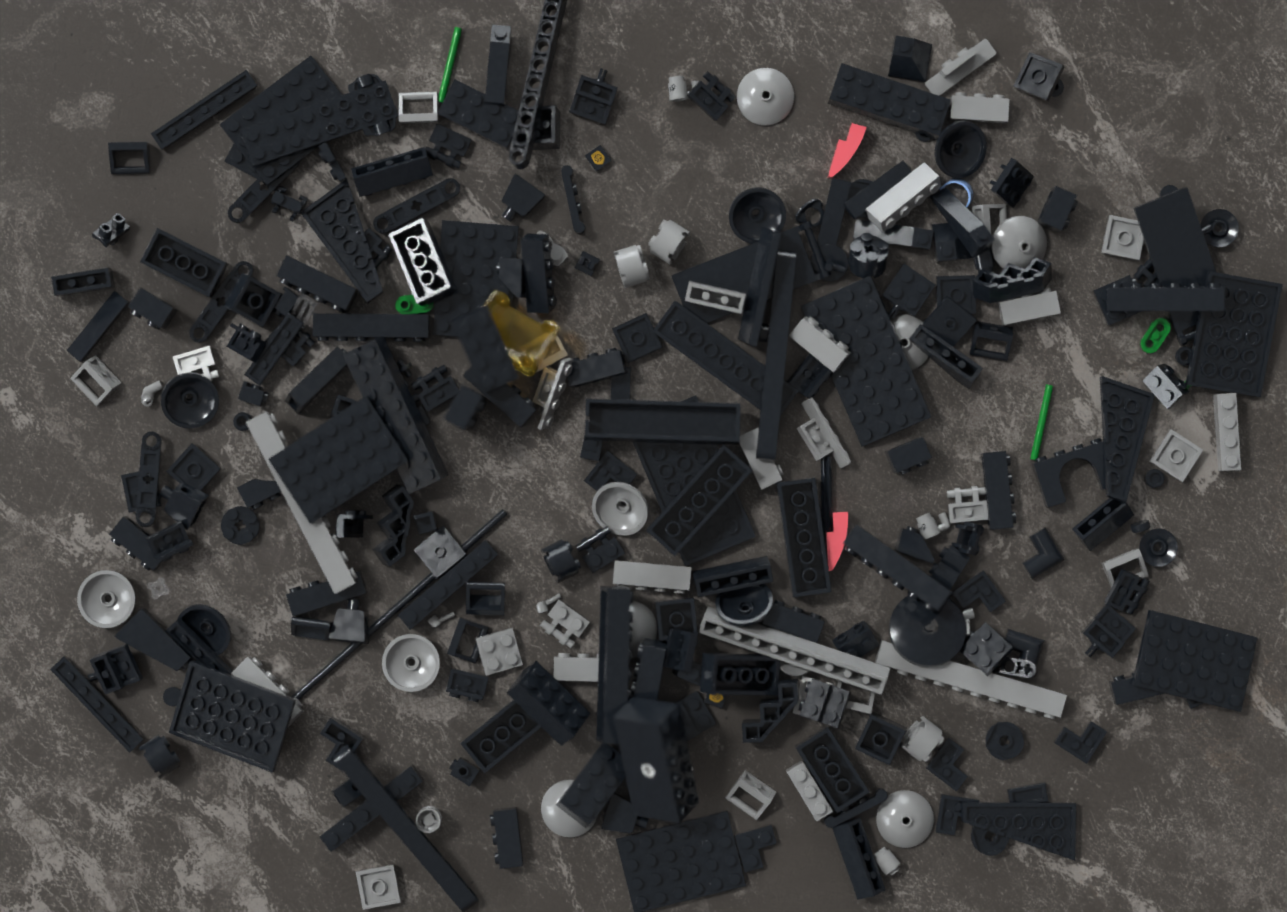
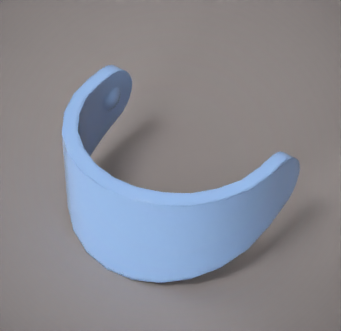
(966, 185)

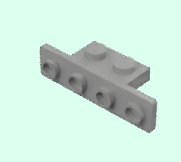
(961, 67)
(549, 391)
(819, 435)

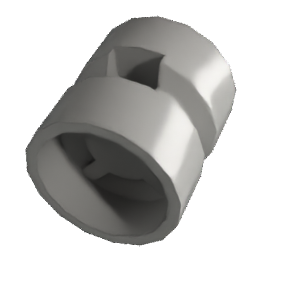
(428, 819)

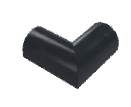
(1047, 556)
(1027, 645)

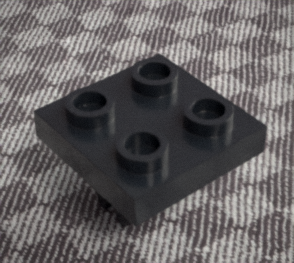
(1012, 182)

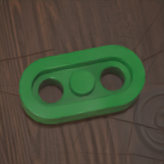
(413, 307)
(1154, 335)

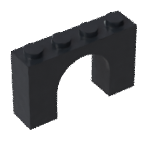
(1048, 470)

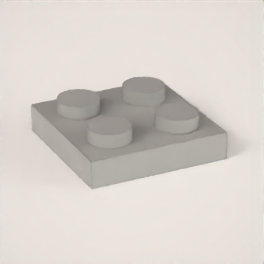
(1122, 238)
(1176, 455)
(498, 651)
(378, 886)

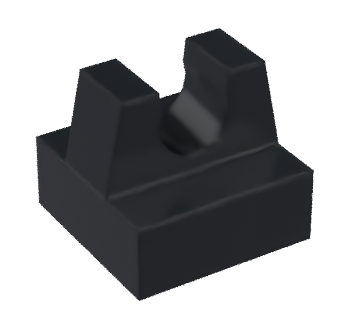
(587, 263)

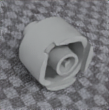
(668, 241)
(631, 266)
(922, 739)

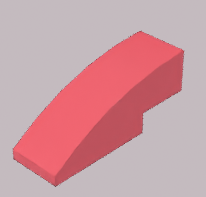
(846, 149)
(835, 539)

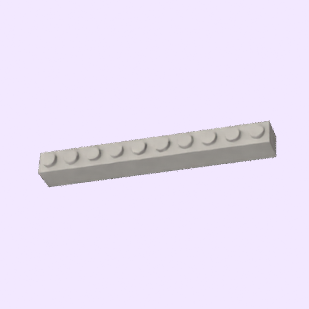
(317, 534)
(797, 652)
(974, 680)

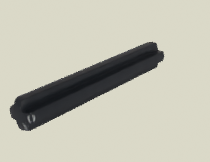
(826, 494)

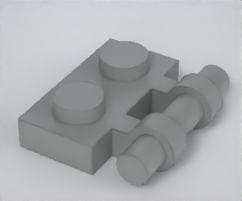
(967, 511)
(567, 618)

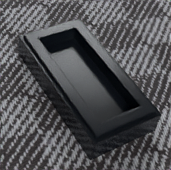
(1028, 793)

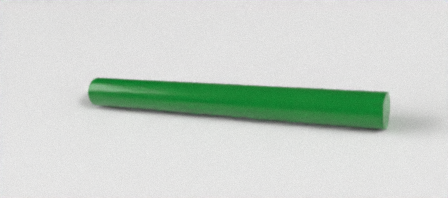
(449, 64)
(1041, 422)

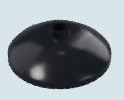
(966, 155)
(770, 215)
(193, 411)
(744, 605)
(216, 635)

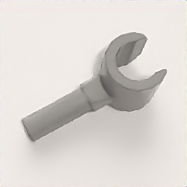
(542, 606)
(968, 614)
(434, 621)

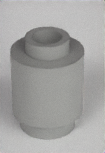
(886, 861)

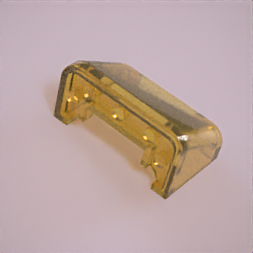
(523, 337)

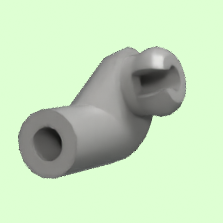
(149, 392)

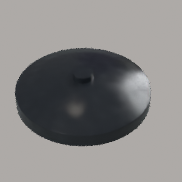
(926, 636)

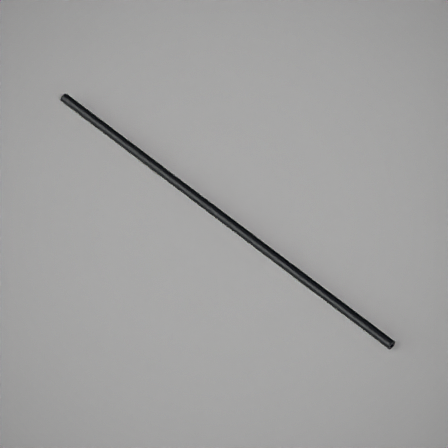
(393, 610)

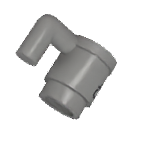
(678, 88)
(928, 526)

